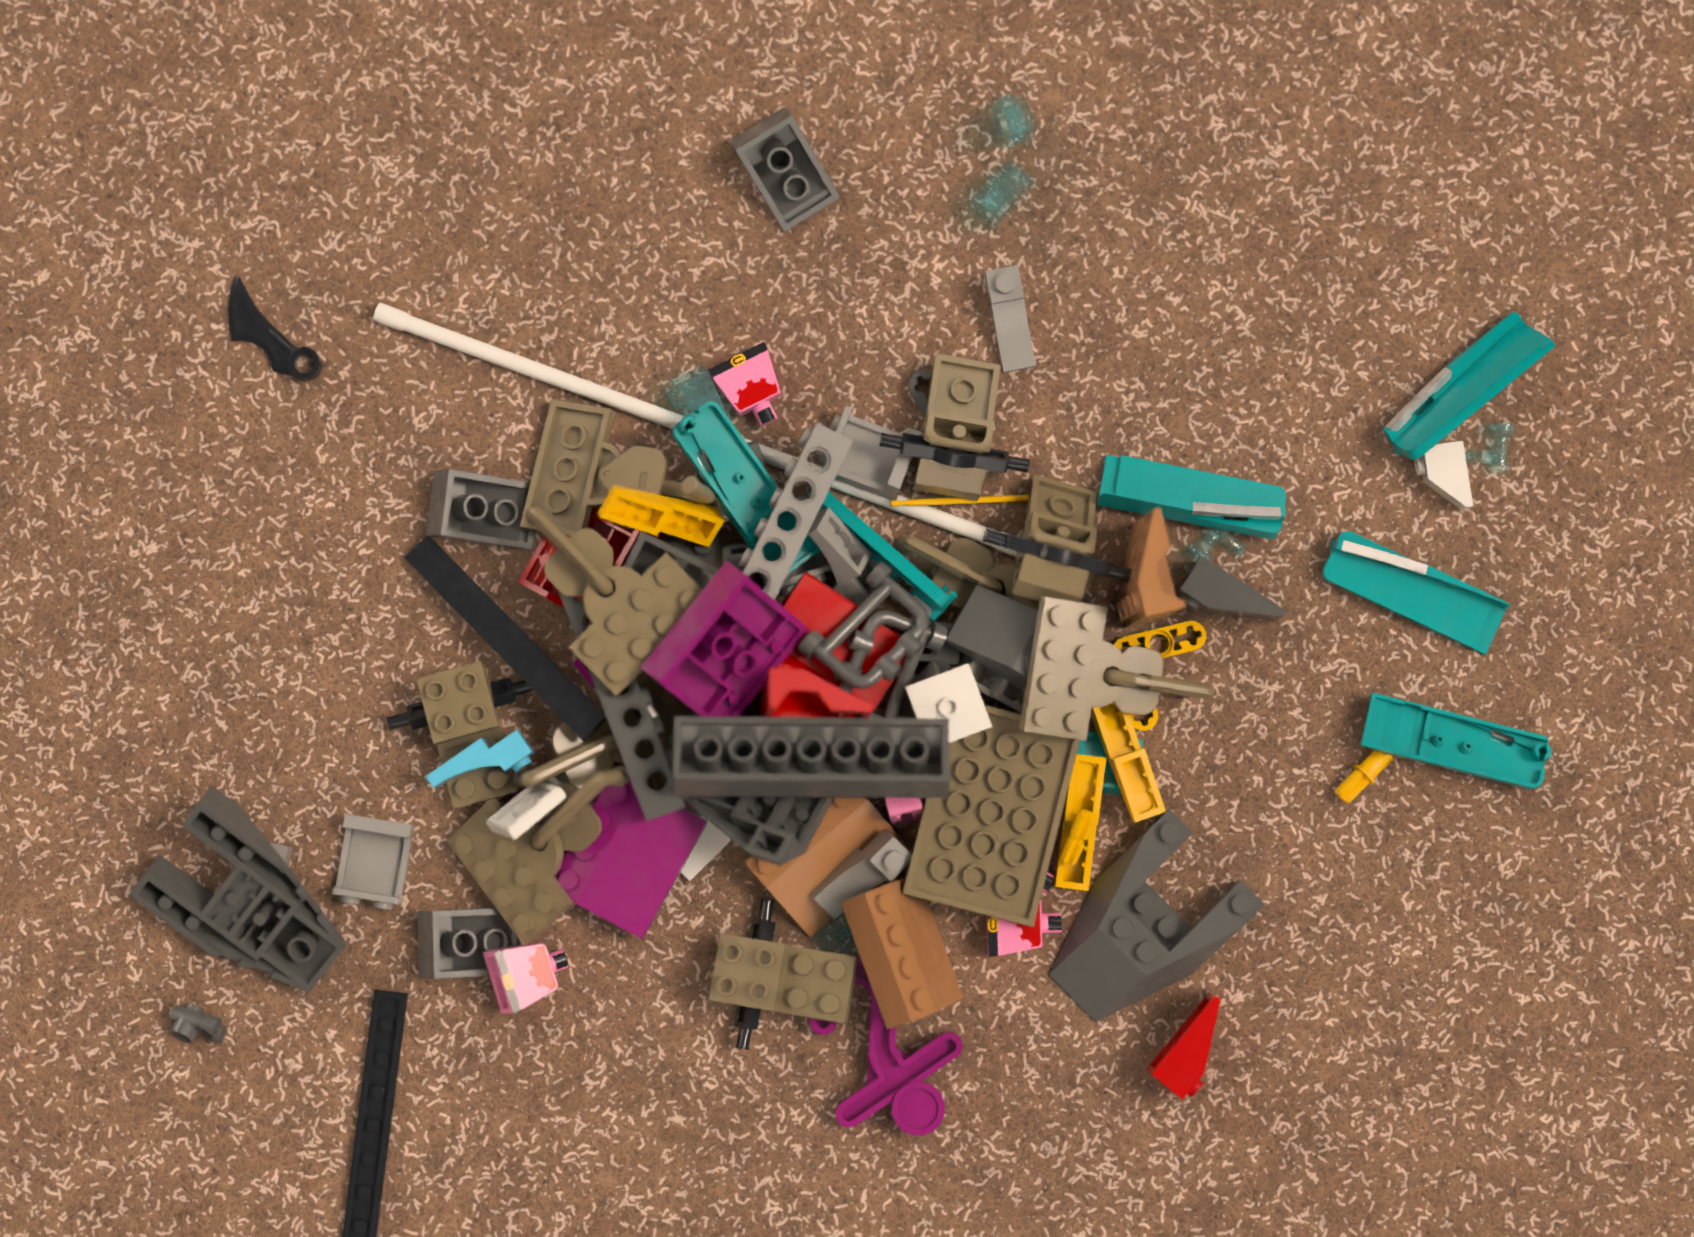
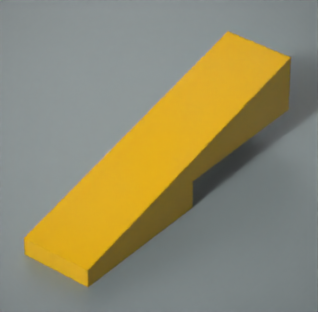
(663, 514)
(1128, 762)
(1082, 793)

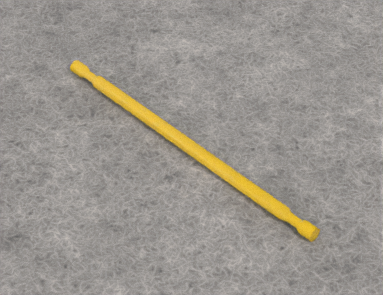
(946, 501)

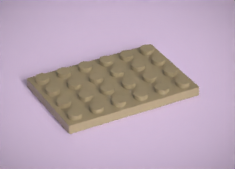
(1000, 822)

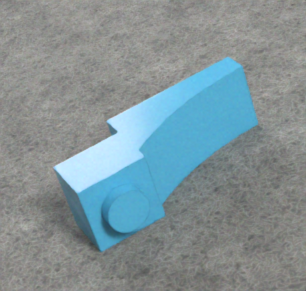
(509, 753)

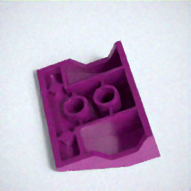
(724, 646)
(631, 862)

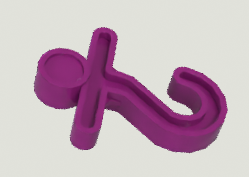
(895, 1075)

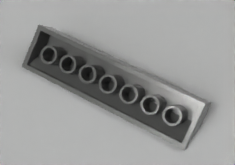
(811, 757)

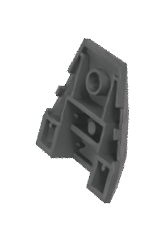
(765, 826)

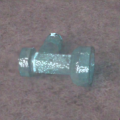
(1498, 456)
(1204, 547)

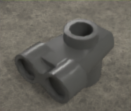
(192, 1021)

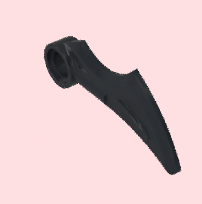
(250, 325)

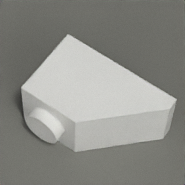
(1447, 473)

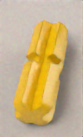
(1075, 841)

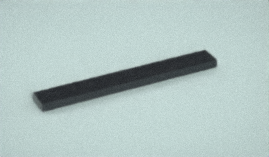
(506, 638)
(375, 1114)

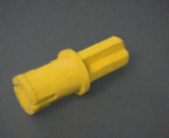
(1362, 776)

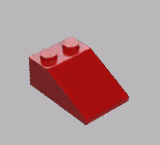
(1186, 1054)

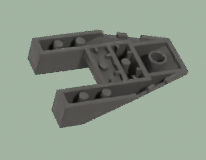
(257, 913)
(1131, 939)

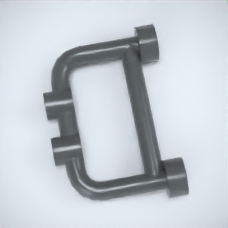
(863, 641)
(887, 665)

